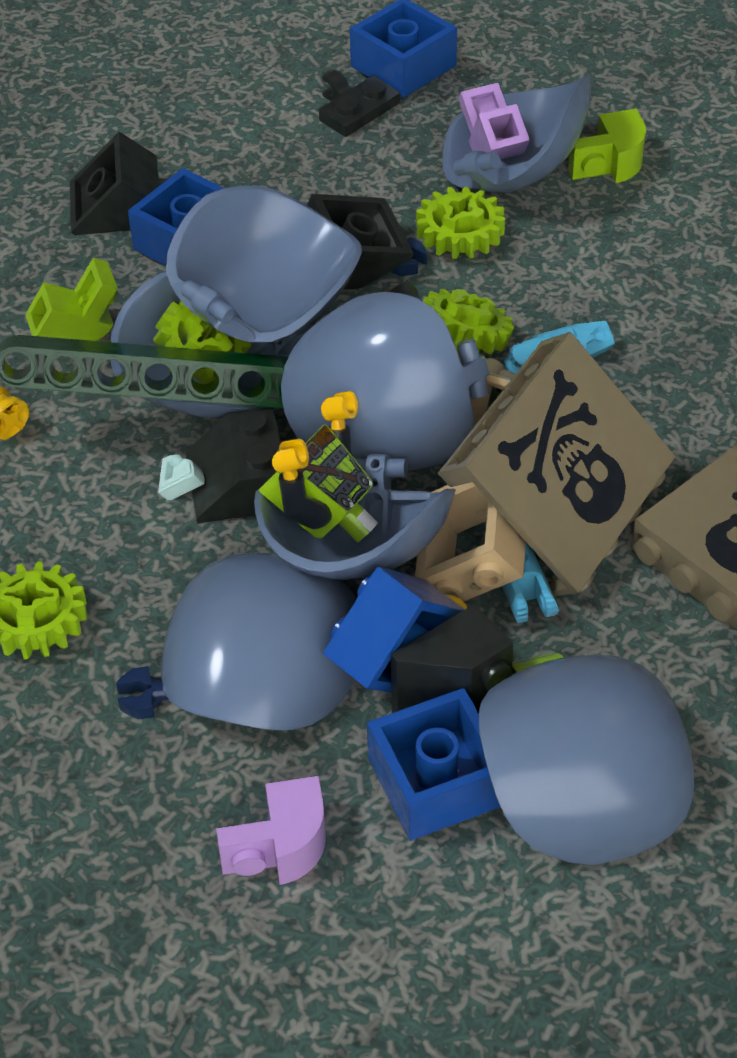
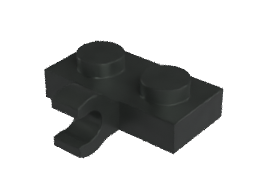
(355, 106)

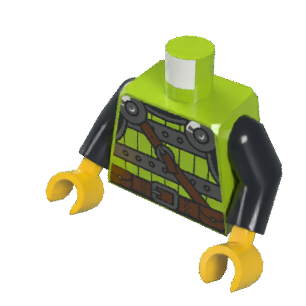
(320, 479)

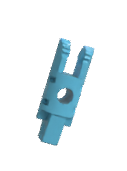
(593, 337)
(529, 587)

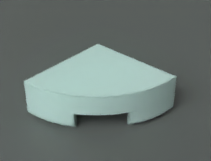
(179, 476)

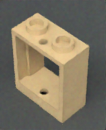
(488, 565)

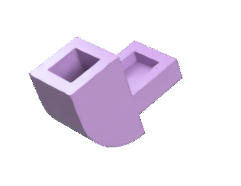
(492, 122)
(289, 839)

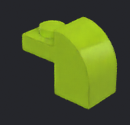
(614, 150)
(76, 312)

